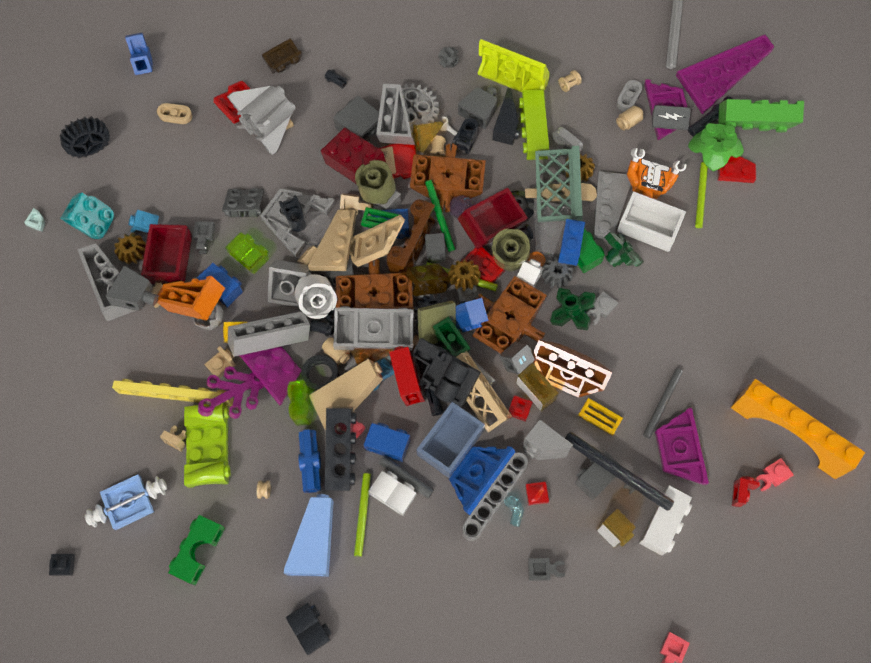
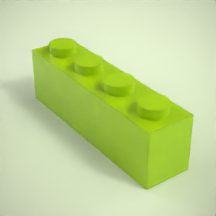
(535, 123)

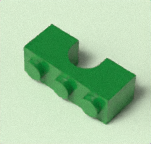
(185, 564)

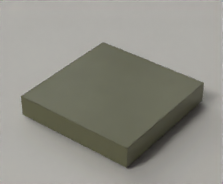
(432, 315)

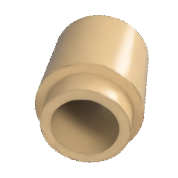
(630, 118)
(338, 356)

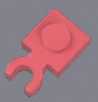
(775, 473)

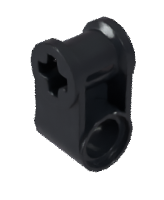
(465, 138)
(292, 210)

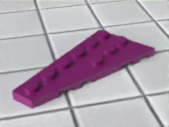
(715, 76)

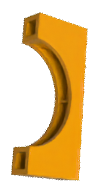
(834, 452)

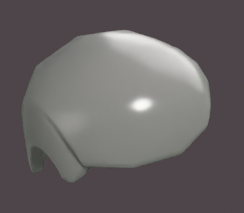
(213, 321)

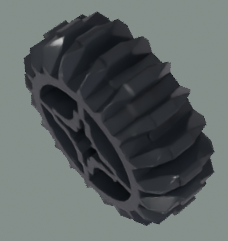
(84, 137)

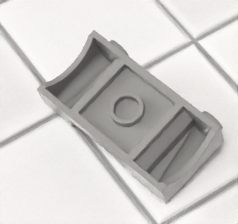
(372, 328)

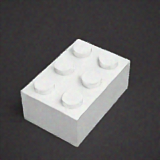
(651, 221)

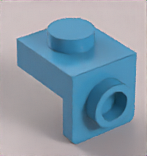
(142, 220)

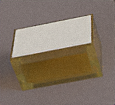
(536, 387)
(617, 529)

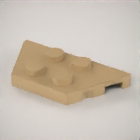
(375, 241)

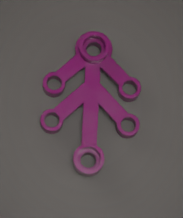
(234, 390)

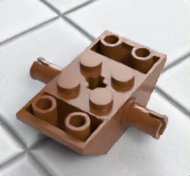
(449, 176)
(391, 290)
(520, 304)

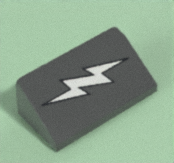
(670, 117)

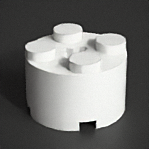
(315, 296)

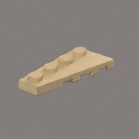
(336, 244)

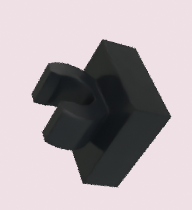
(61, 564)

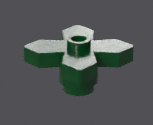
(621, 251)
(573, 308)

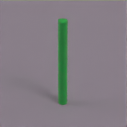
(440, 216)

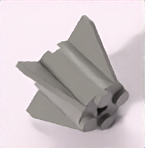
(264, 113)

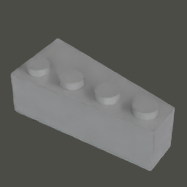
(101, 276)

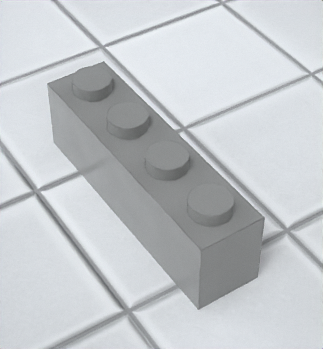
(268, 333)

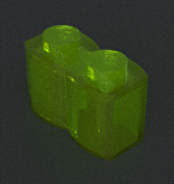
(247, 252)
(299, 407)

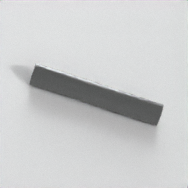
(406, 476)

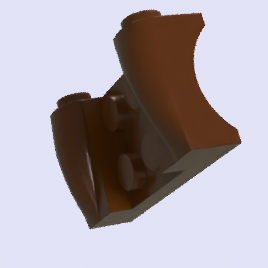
(401, 258)

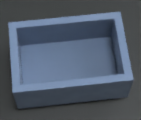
(450, 439)

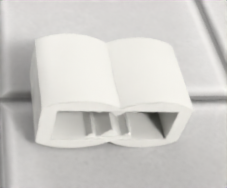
(393, 493)

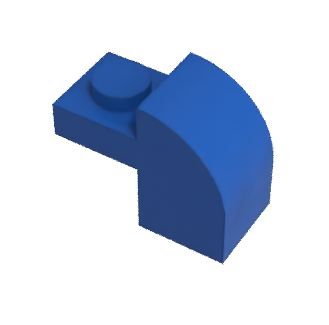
(140, 54)

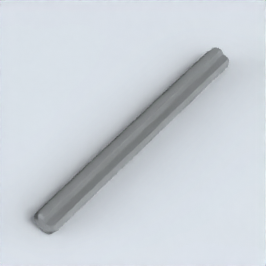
(674, 33)

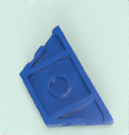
(478, 473)

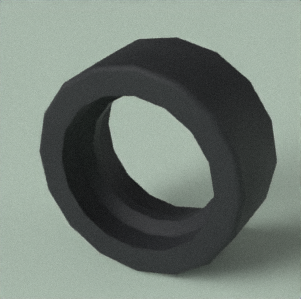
(312, 362)

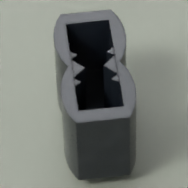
(308, 628)

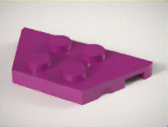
(664, 96)
(274, 370)
(681, 448)

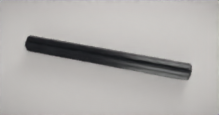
(620, 472)

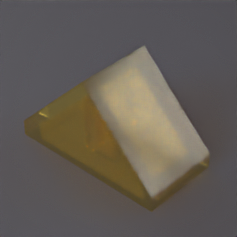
(425, 133)

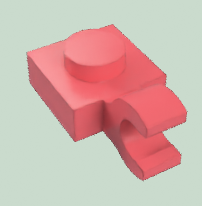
(674, 648)

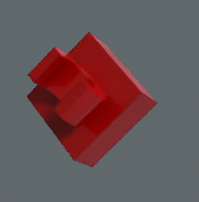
(520, 408)

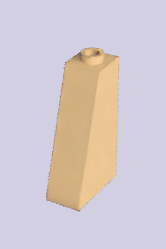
(348, 389)

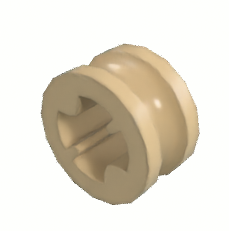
(263, 489)

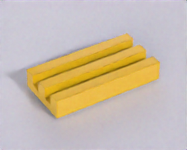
(582, 414)

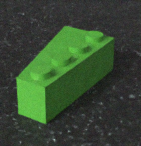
(761, 114)

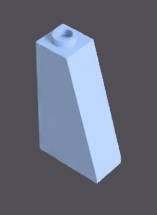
(313, 541)

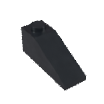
(506, 125)

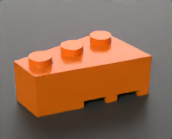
(191, 298)

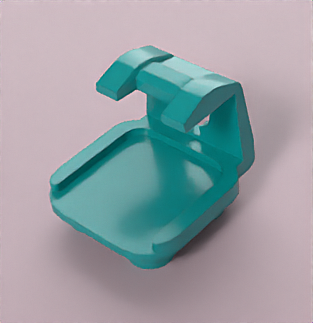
(88, 215)

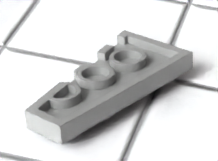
(610, 200)

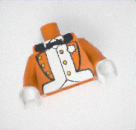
(649, 177)

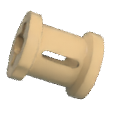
(571, 77)
(438, 146)

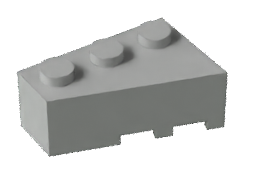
(393, 117)

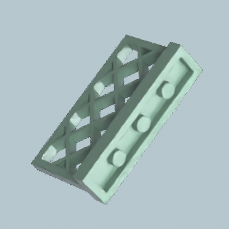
(575, 184)

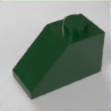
(450, 337)

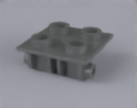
(242, 201)

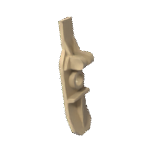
(588, 192)

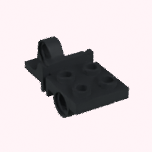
(445, 373)

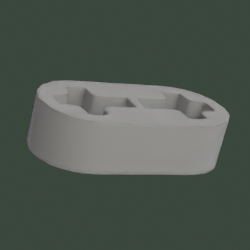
(566, 139)

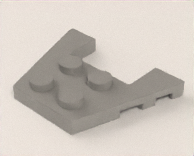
(278, 223)

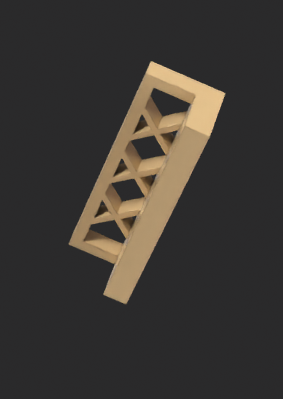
(488, 394)

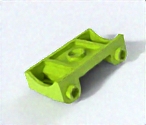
(206, 446)

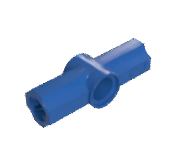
(309, 461)

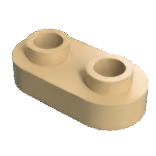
(175, 113)

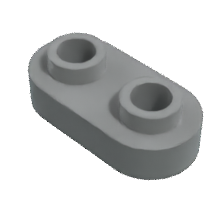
(629, 97)

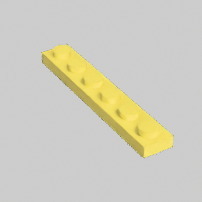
(165, 391)

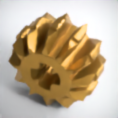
(586, 167)
(130, 248)
(464, 274)

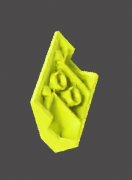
(511, 68)

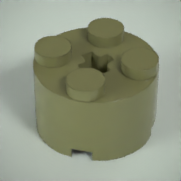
(375, 182)
(510, 239)

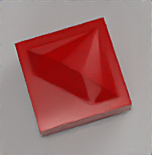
(537, 493)

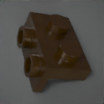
(281, 56)
(428, 279)

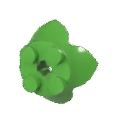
(717, 145)

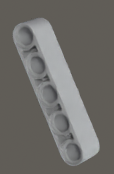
(493, 506)

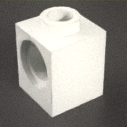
(530, 272)

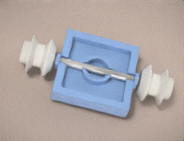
(126, 502)

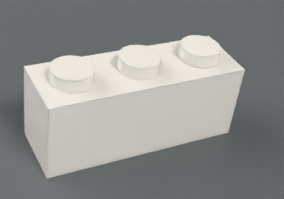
(665, 523)

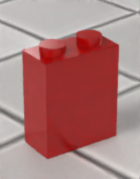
(406, 376)

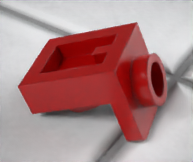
(740, 490)

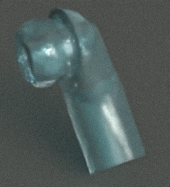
(517, 509)

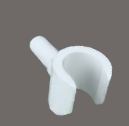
(446, 126)

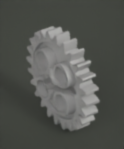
(421, 101)

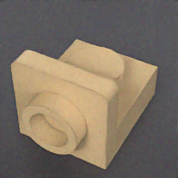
(220, 361)

